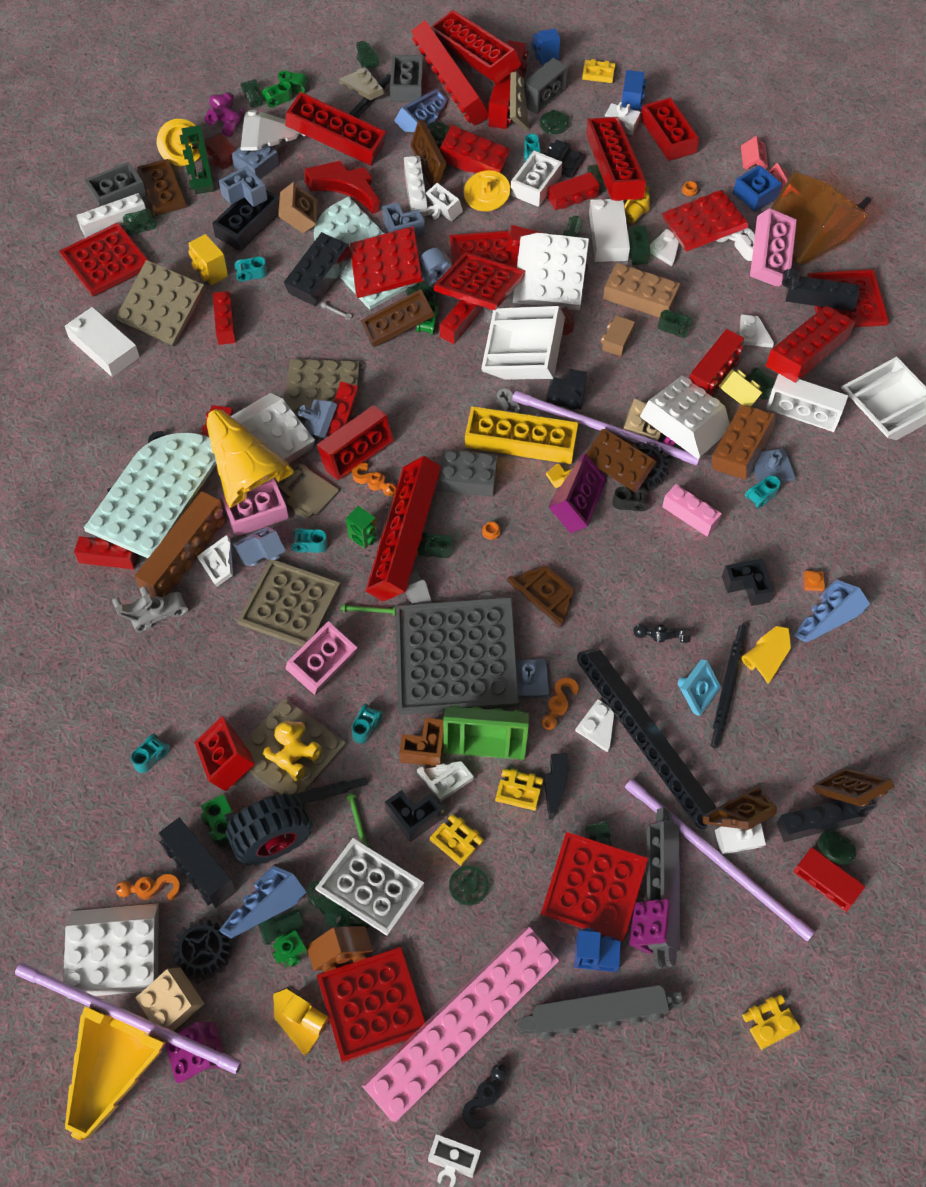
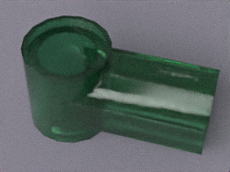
(252, 92)
(573, 227)
(599, 832)
(347, 918)
(285, 924)

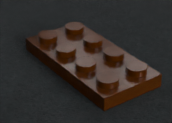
(430, 156)
(161, 187)
(397, 318)
(620, 460)
(854, 786)

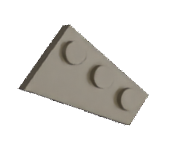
(363, 83)
(518, 105)

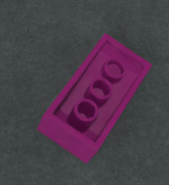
(578, 495)

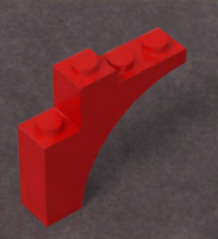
(338, 179)

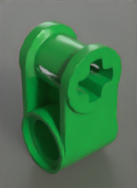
(297, 80)
(278, 94)
(429, 325)

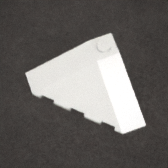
(264, 129)

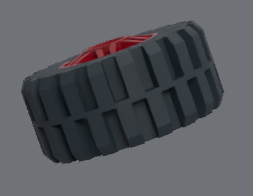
(268, 829)

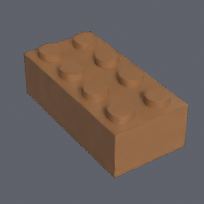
(640, 290)

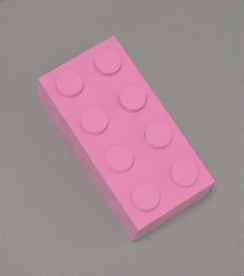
(772, 246)

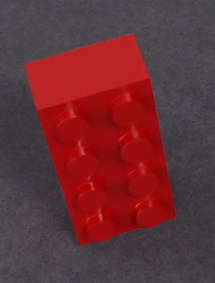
(669, 129)
(473, 152)
(718, 362)
(355, 442)

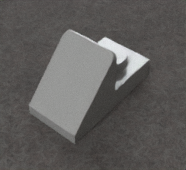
(417, 590)

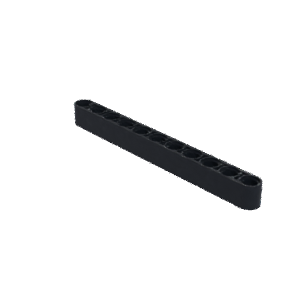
(646, 735)

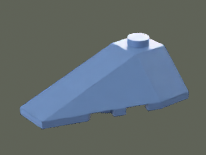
(423, 108)
(839, 605)
(273, 894)

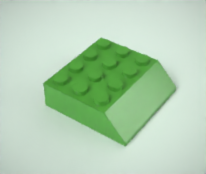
(485, 732)

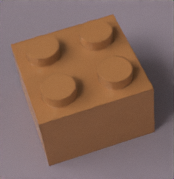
(298, 208)

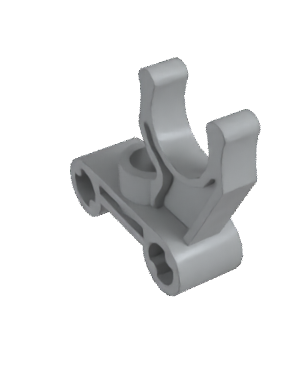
(142, 612)

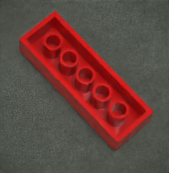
(500, 99)
(335, 128)
(810, 344)

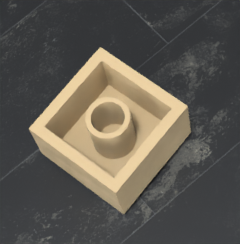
(170, 999)

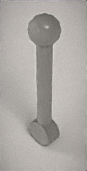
(324, 305)

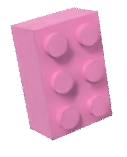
(260, 509)
(321, 658)

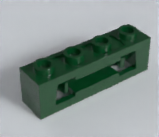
(192, 135)

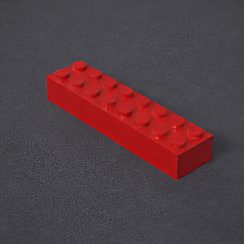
(476, 46)
(449, 74)
(615, 159)
(403, 529)

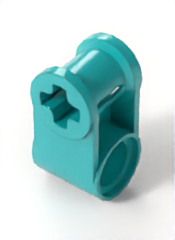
(531, 144)
(252, 268)
(761, 493)
(308, 541)
(366, 720)
(152, 750)

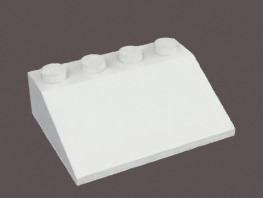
(371, 887)

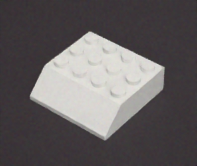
(552, 270)
(524, 342)
(890, 398)
(687, 416)
(277, 427)
(112, 949)

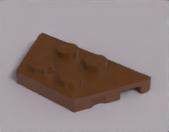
(545, 591)
(743, 811)

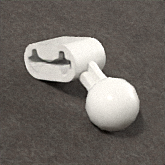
(743, 242)

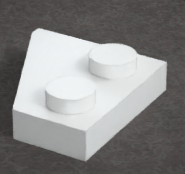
(665, 247)
(754, 332)
(218, 561)
(597, 725)
(445, 779)

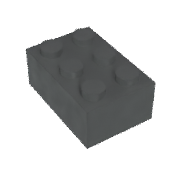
(406, 77)
(545, 85)
(115, 185)
(467, 473)

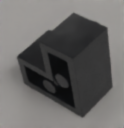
(568, 392)
(749, 577)
(411, 818)

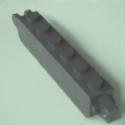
(664, 881)
(599, 1011)

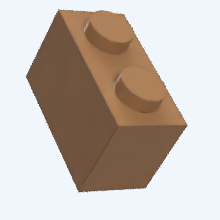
(618, 335)

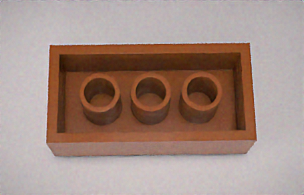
(743, 442)

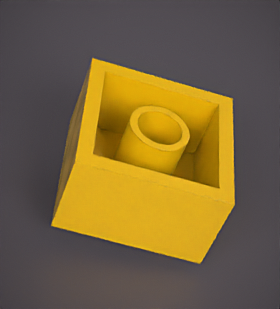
(207, 259)

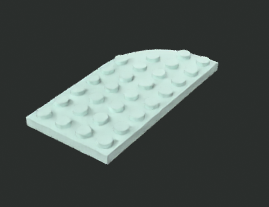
(350, 224)
(153, 492)

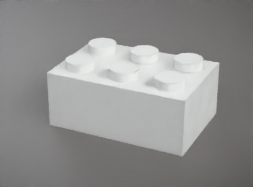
(534, 178)

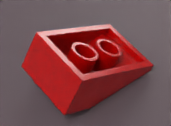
(223, 754)

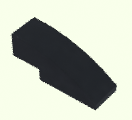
(555, 782)

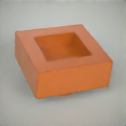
(814, 580)

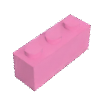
(691, 510)

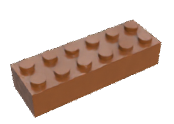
(181, 546)

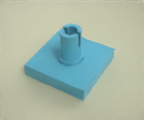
(699, 687)

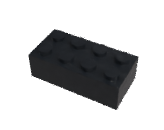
(243, 222)
(318, 269)
(196, 863)

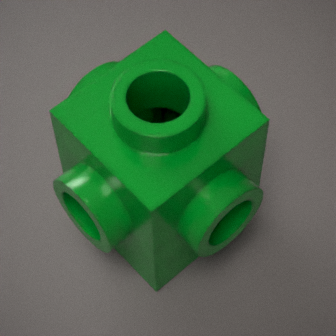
(295, 949)

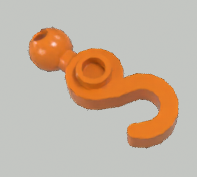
(375, 480)
(558, 704)
(147, 888)

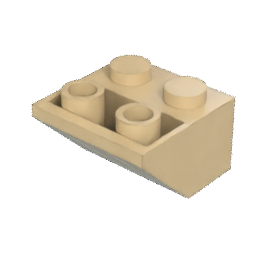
(636, 424)

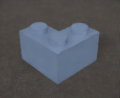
(259, 163)
(243, 184)
(396, 220)
(259, 545)

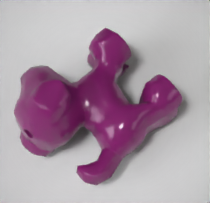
(222, 111)

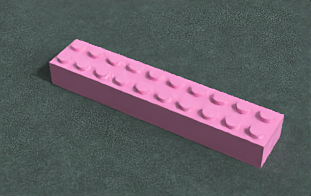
(459, 1024)

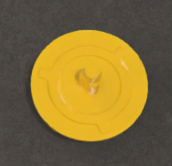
(170, 145)
(486, 190)

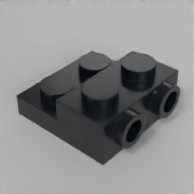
(570, 158)

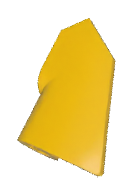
(636, 208)
(769, 652)
(298, 1019)

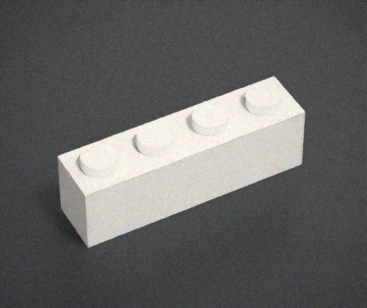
(415, 184)
(109, 214)

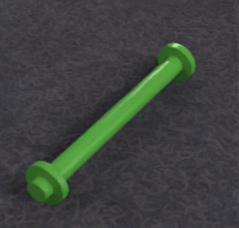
(368, 609)
(352, 797)

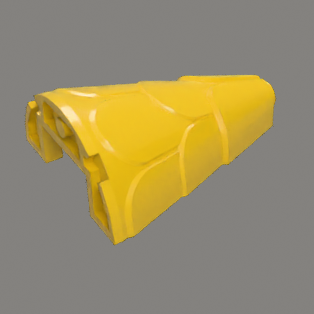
(242, 458)
(105, 1069)

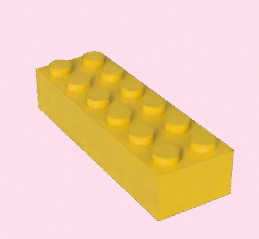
(521, 435)

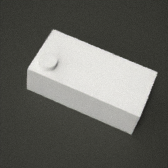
(609, 230)
(102, 341)
(807, 402)

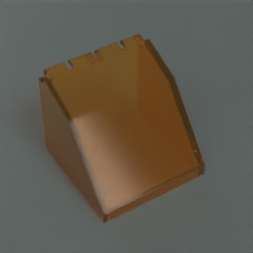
(821, 218)

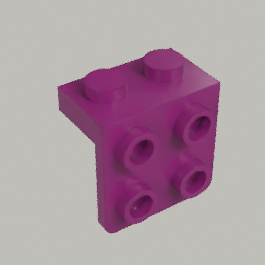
(650, 924)
(187, 1064)

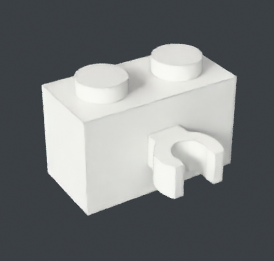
(628, 117)
(443, 202)
(736, 840)
(454, 1158)

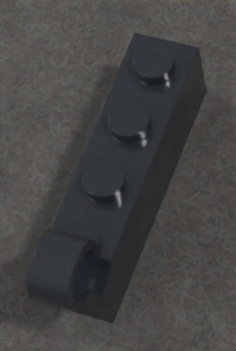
(819, 291)
(821, 819)

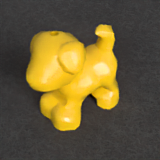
(289, 735)

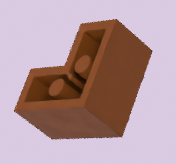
(425, 748)
(339, 946)

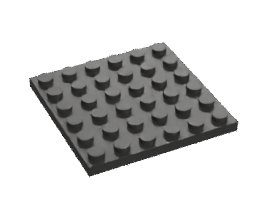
(455, 656)

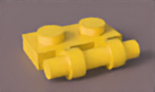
(598, 71)
(518, 794)
(453, 844)
(774, 1028)

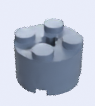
(434, 265)

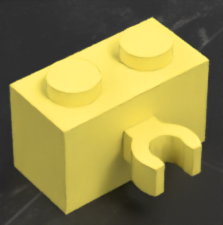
(740, 389)

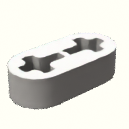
(504, 405)

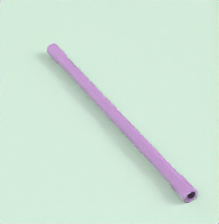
(596, 424)
(796, 924)
(220, 1059)

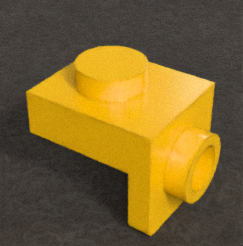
(557, 475)

